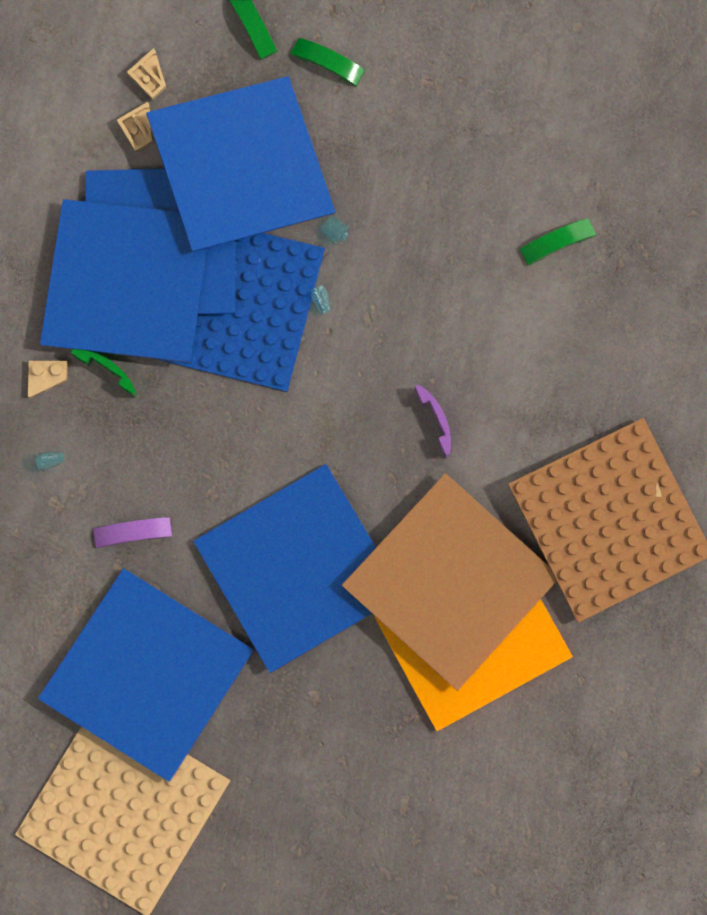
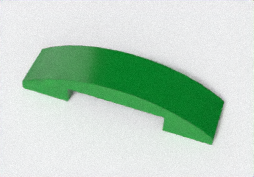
(254, 27)
(329, 60)
(557, 240)
(87, 357)

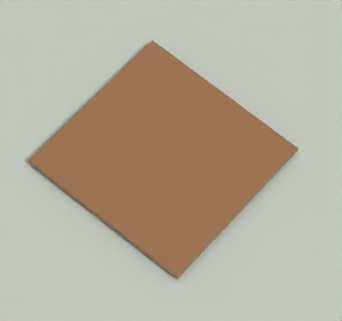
(603, 521)
(450, 581)

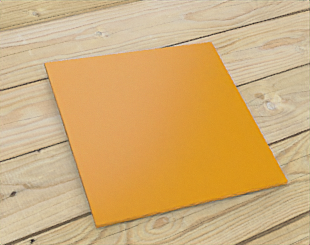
(522, 656)

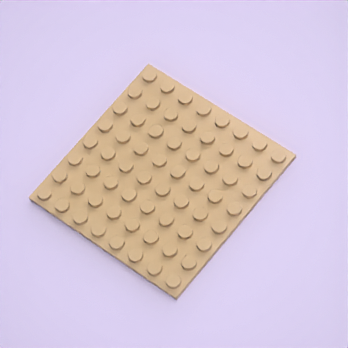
(121, 819)

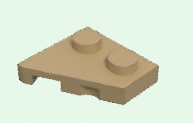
(148, 75)
(137, 127)
(45, 375)

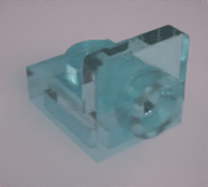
(335, 230)

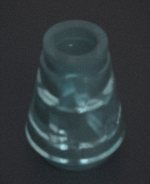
(321, 298)
(48, 460)

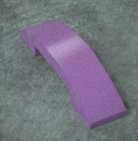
(425, 399)
(132, 531)

